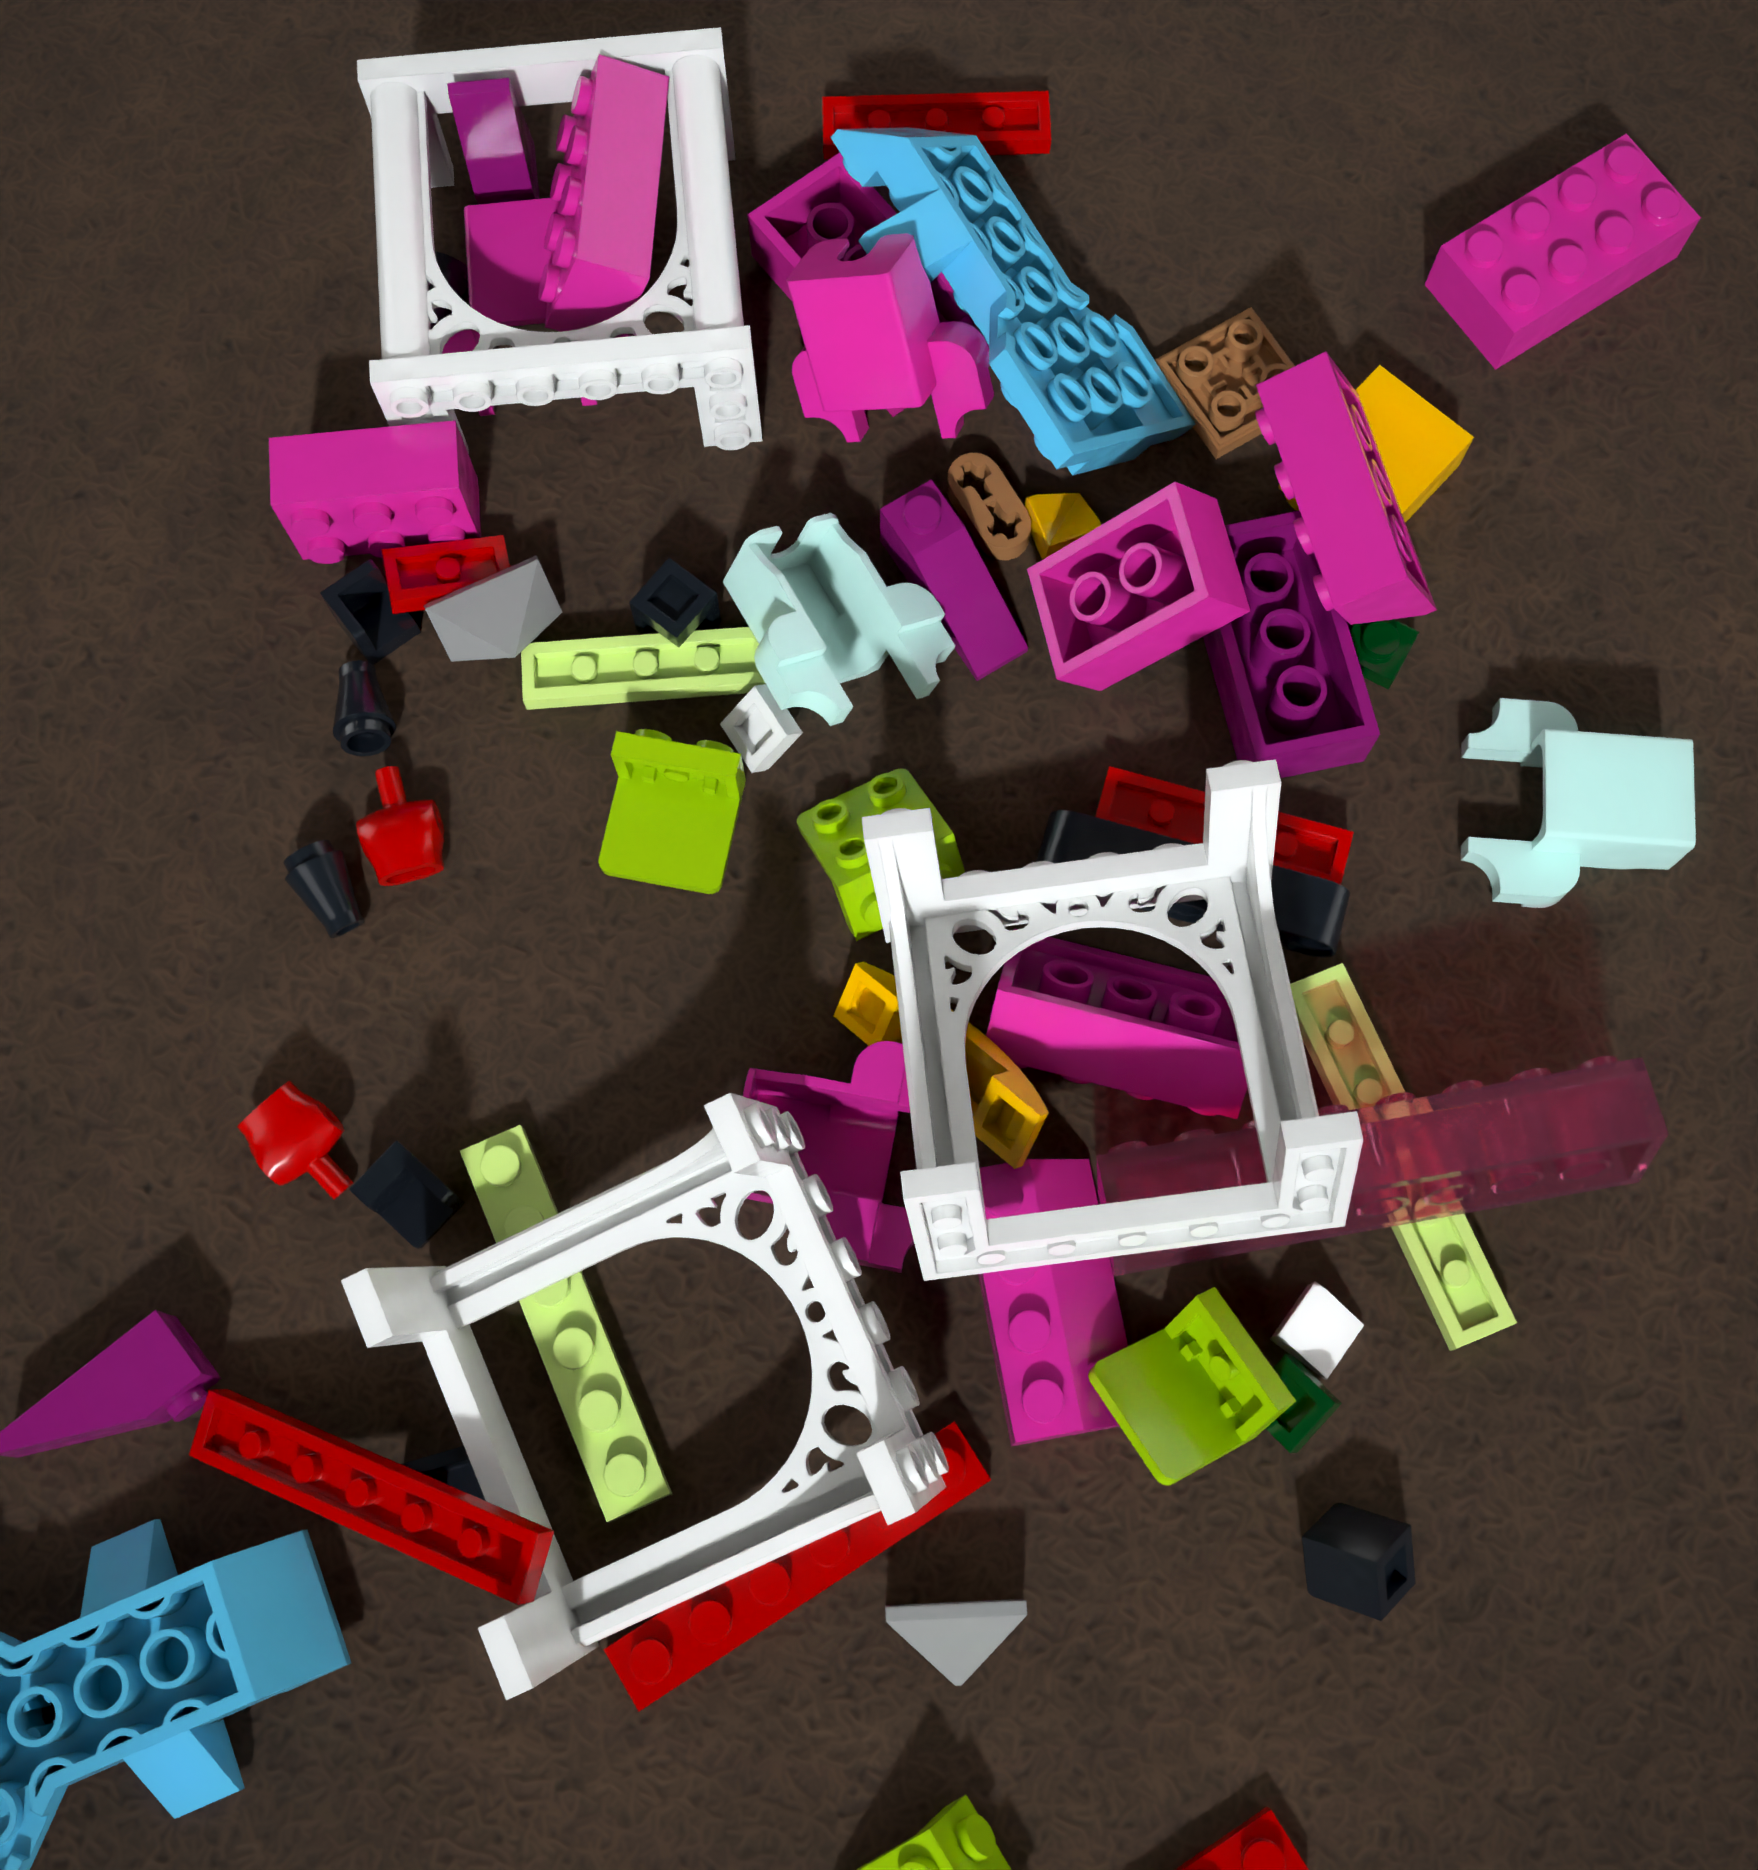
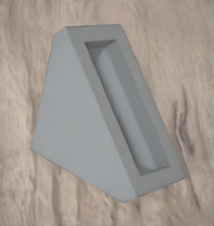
(495, 614)
(956, 1634)

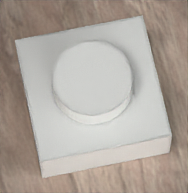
(760, 729)

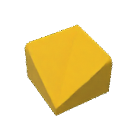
(1059, 520)

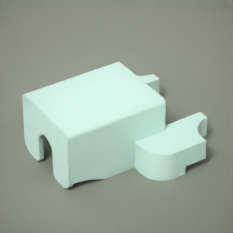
(831, 618)
(1604, 802)

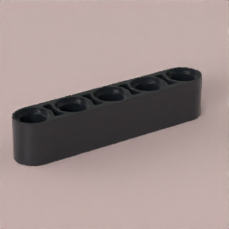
(1305, 906)

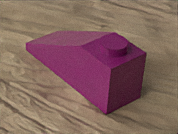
(494, 140)
(941, 557)
(131, 1385)

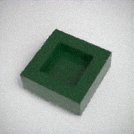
(1382, 649)
(1309, 1412)

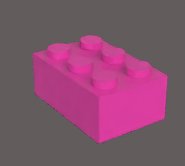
(373, 489)
(1138, 588)

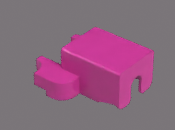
(506, 267)
(880, 341)
(849, 1146)

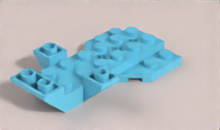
(1067, 370)
(154, 1673)

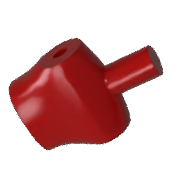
(402, 837)
(293, 1136)

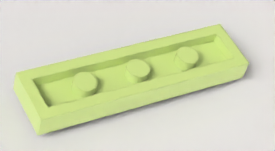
(638, 668)

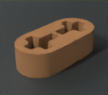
(999, 500)

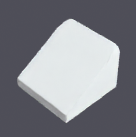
(1317, 1330)

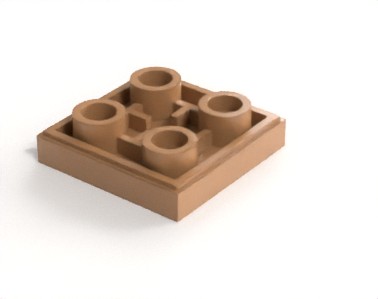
(1219, 377)

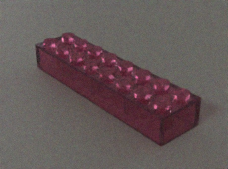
(1426, 1154)

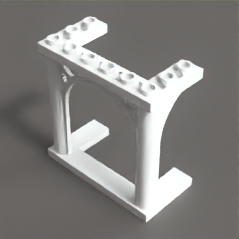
(411, 157)
(1305, 1156)
(890, 1473)

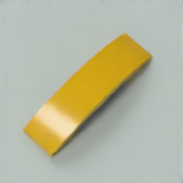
(1003, 1100)

